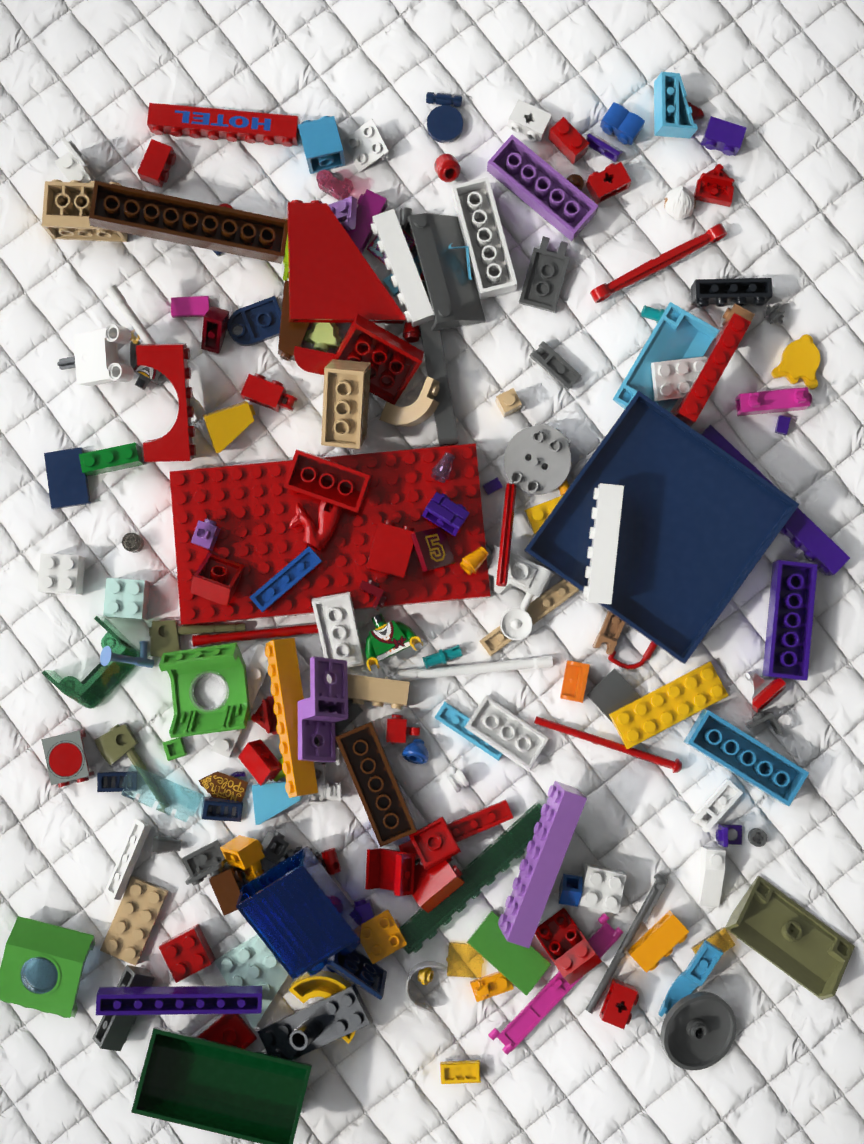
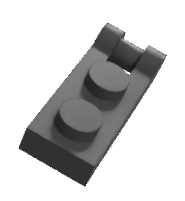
(555, 366)

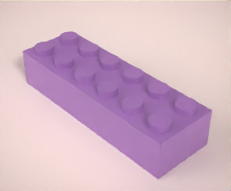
(542, 187)

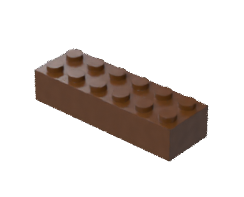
(376, 784)

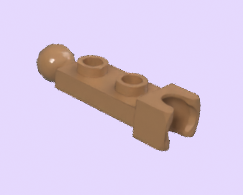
(609, 633)

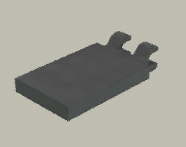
(545, 277)

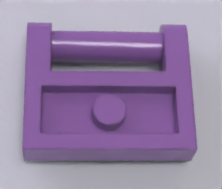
(345, 211)

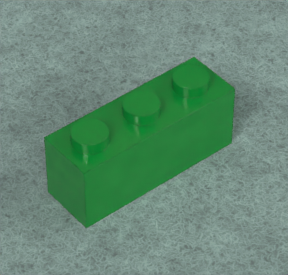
(111, 459)

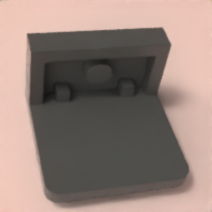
(204, 862)

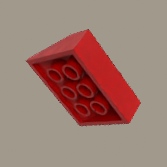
(390, 357)

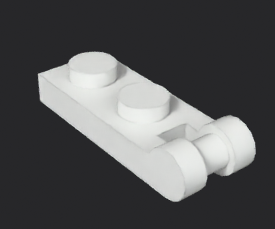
(717, 805)

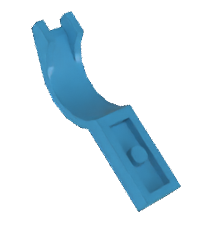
(693, 976)

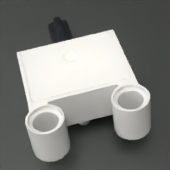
(97, 356)

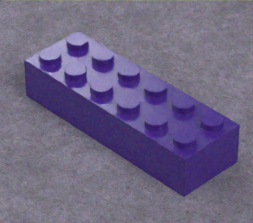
(790, 620)

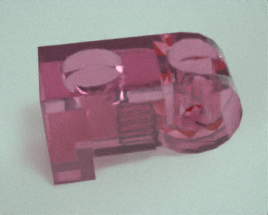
(333, 186)

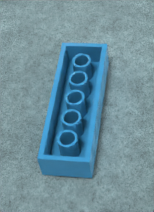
(746, 757)

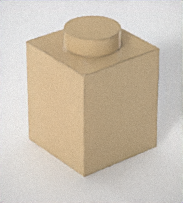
(508, 402)

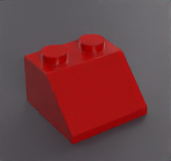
(217, 579)

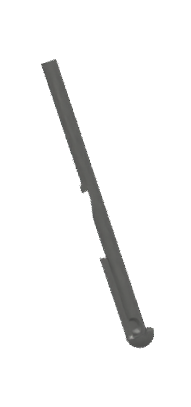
(642, 916)

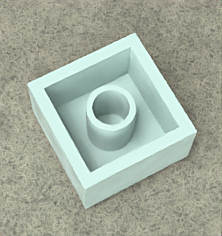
(126, 598)

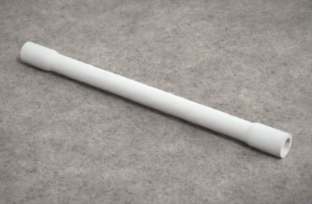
(120, 301)
(415, 674)

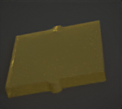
(463, 961)

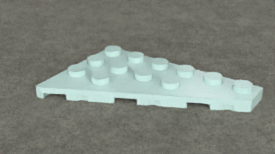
(253, 965)

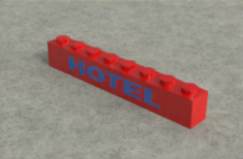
(223, 124)

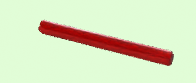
(506, 535)

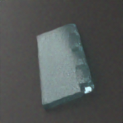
(156, 788)

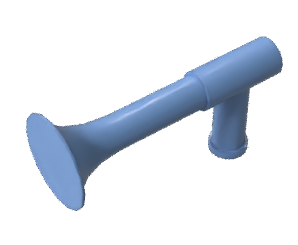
(108, 656)

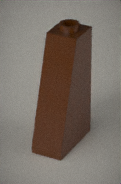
(290, 333)

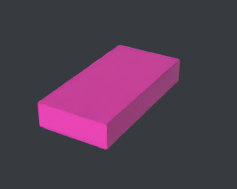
(189, 306)

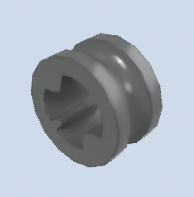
(752, 833)

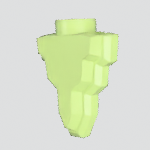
(323, 336)

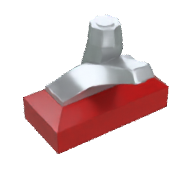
(764, 690)

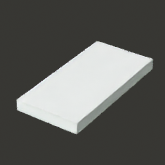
(338, 628)
(507, 733)

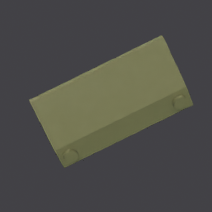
(813, 961)

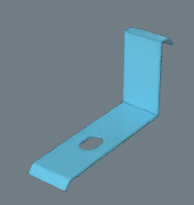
(467, 256)

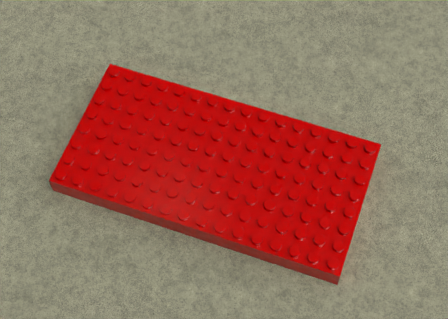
(255, 532)

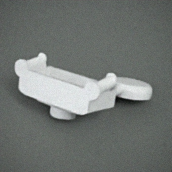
(527, 576)

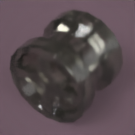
(129, 541)

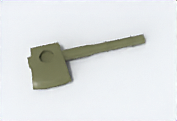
(166, 634)
(117, 744)

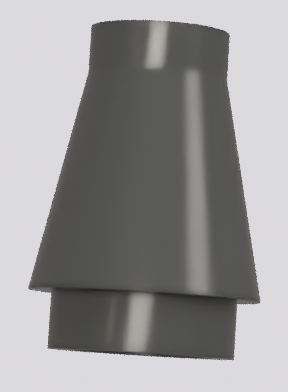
(165, 844)

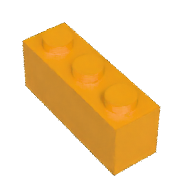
(658, 942)

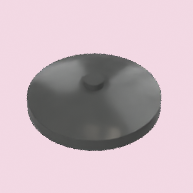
(698, 1031)

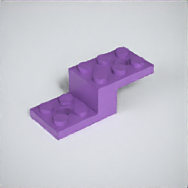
(322, 709)

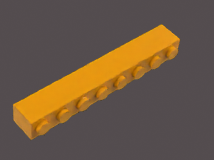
(287, 692)

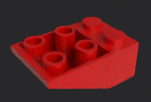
(567, 946)

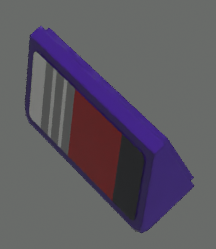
(604, 147)

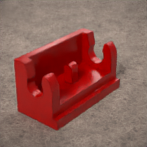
(260, 761)

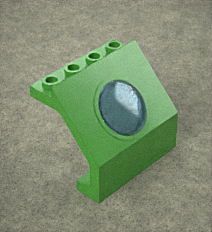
(44, 966)

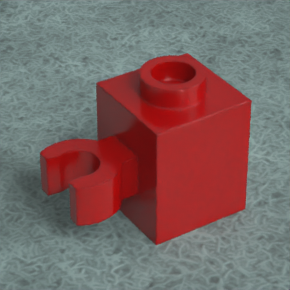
(398, 729)

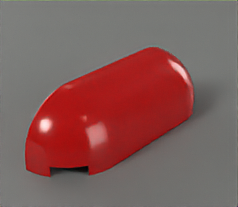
(312, 360)

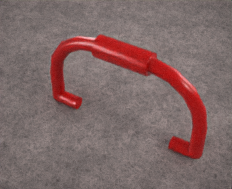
(647, 655)

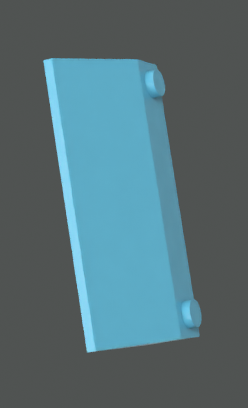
(674, 338)

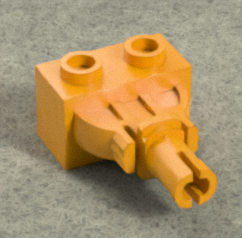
(244, 854)

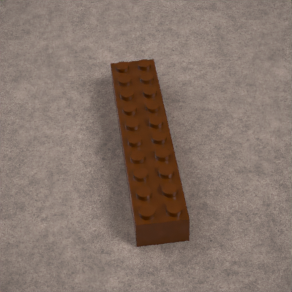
(188, 222)

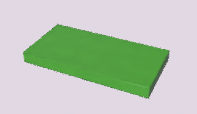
(517, 963)

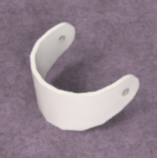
(421, 965)

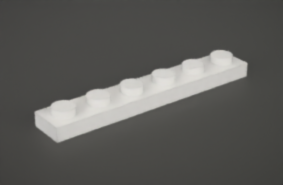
(256, 675)

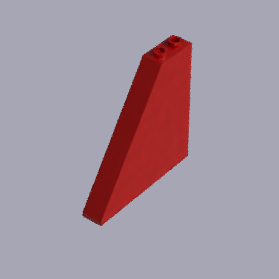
(329, 273)

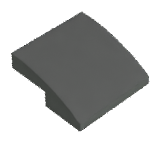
(612, 693)

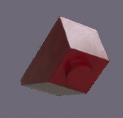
(214, 329)

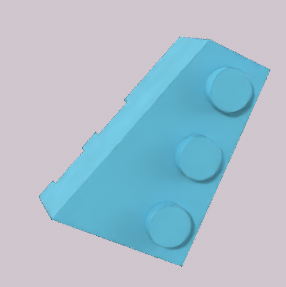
(671, 108)

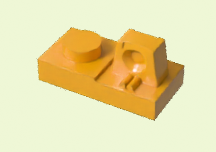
(490, 986)

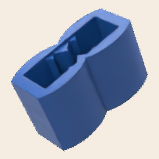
(622, 124)

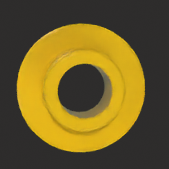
(425, 975)

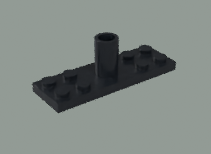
(316, 1025)

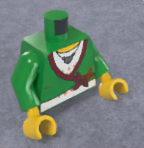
(388, 640)

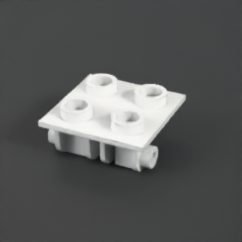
(366, 146)

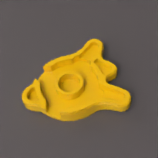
(798, 362)

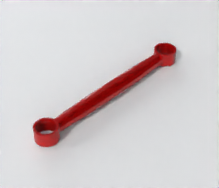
(654, 265)

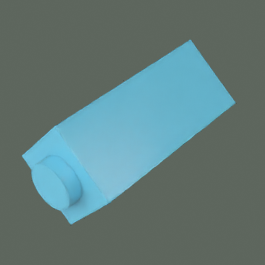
(270, 800)

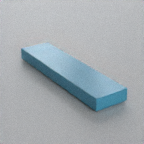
(457, 721)

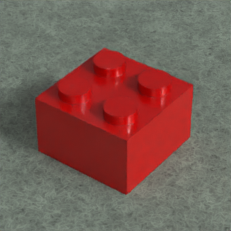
(187, 953)

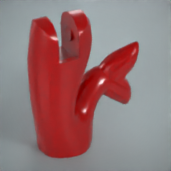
(327, 522)

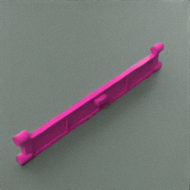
(551, 993)

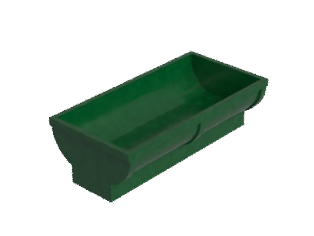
(221, 1088)

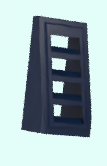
(100, 781)
(222, 803)

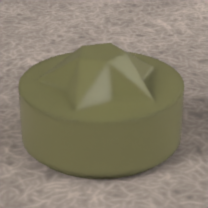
(792, 931)

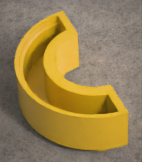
(319, 985)

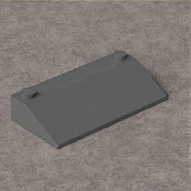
(445, 270)

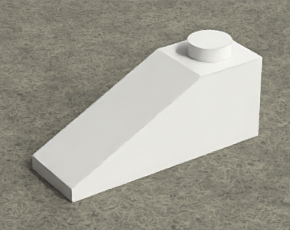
(711, 875)

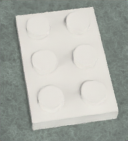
(675, 377)

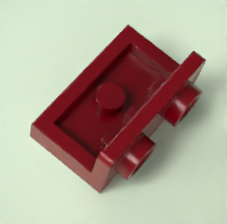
(373, 588)

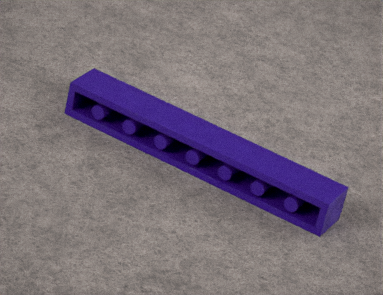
(179, 1000)

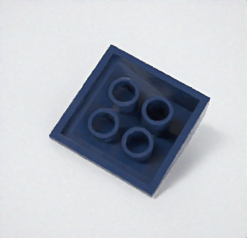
(359, 971)

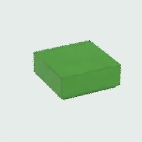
(175, 748)

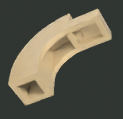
(416, 412)

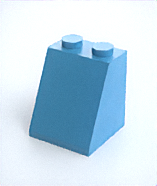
(322, 144)

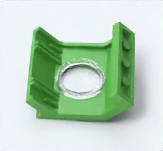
(207, 690)

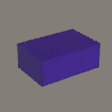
(782, 425)
(492, 486)

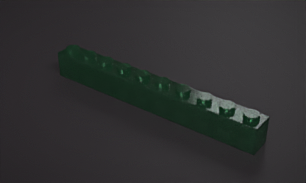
(475, 875)

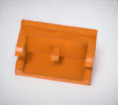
(574, 681)

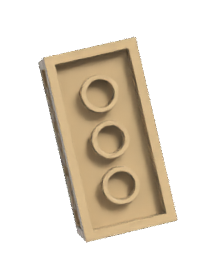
(68, 210)
(345, 403)

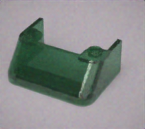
(101, 679)

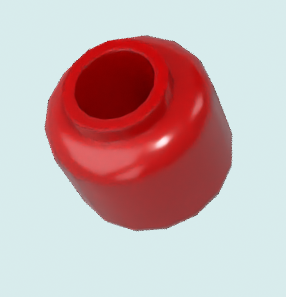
(447, 167)

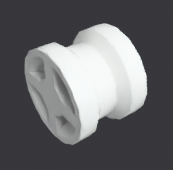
(458, 780)

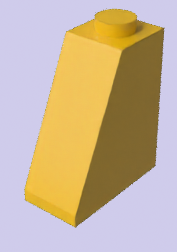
(228, 423)

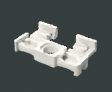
(327, 791)

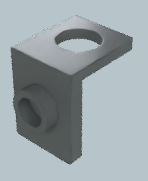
(760, 717)

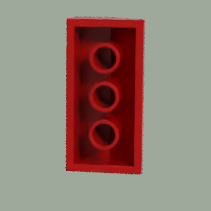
(327, 480)

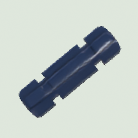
(444, 99)

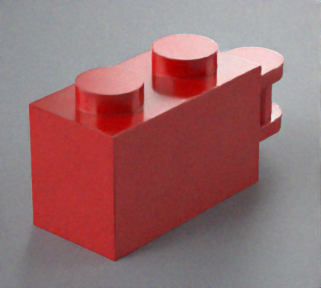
(267, 393)

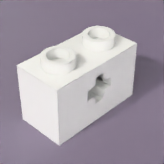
(523, 114)

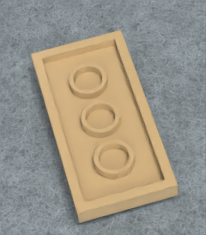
(134, 920)

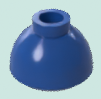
(416, 752)

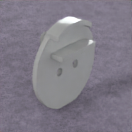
(545, 446)

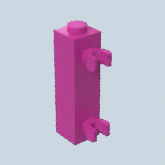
(773, 401)

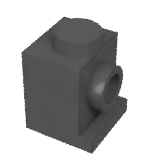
(274, 846)

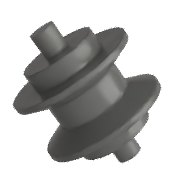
(774, 314)

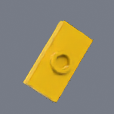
(460, 1072)

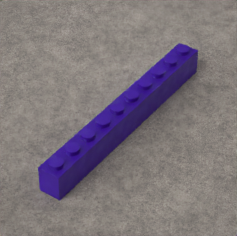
(799, 527)

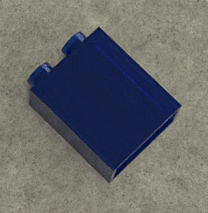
(300, 914)

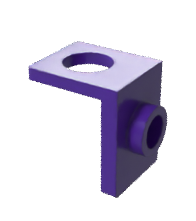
(722, 834)

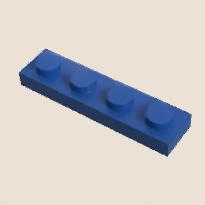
(285, 579)

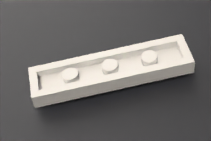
(127, 859)

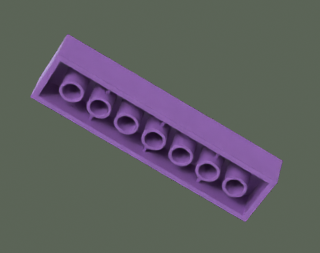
(541, 863)

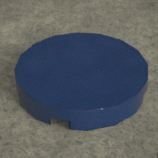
(445, 124)

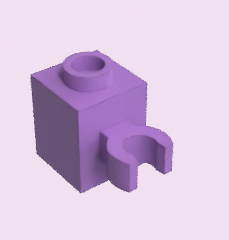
(206, 534)

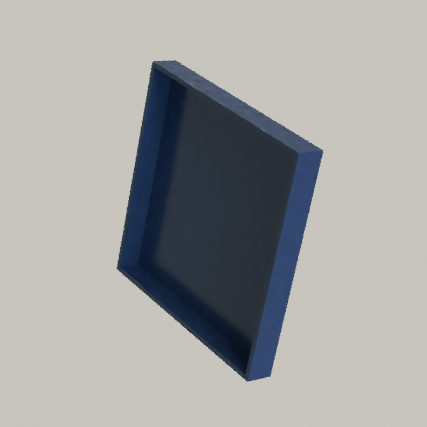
(686, 528)

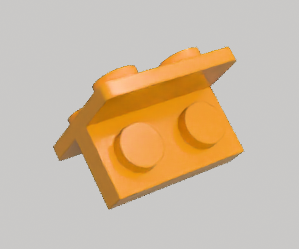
(381, 936)

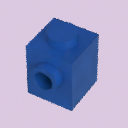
(570, 890)

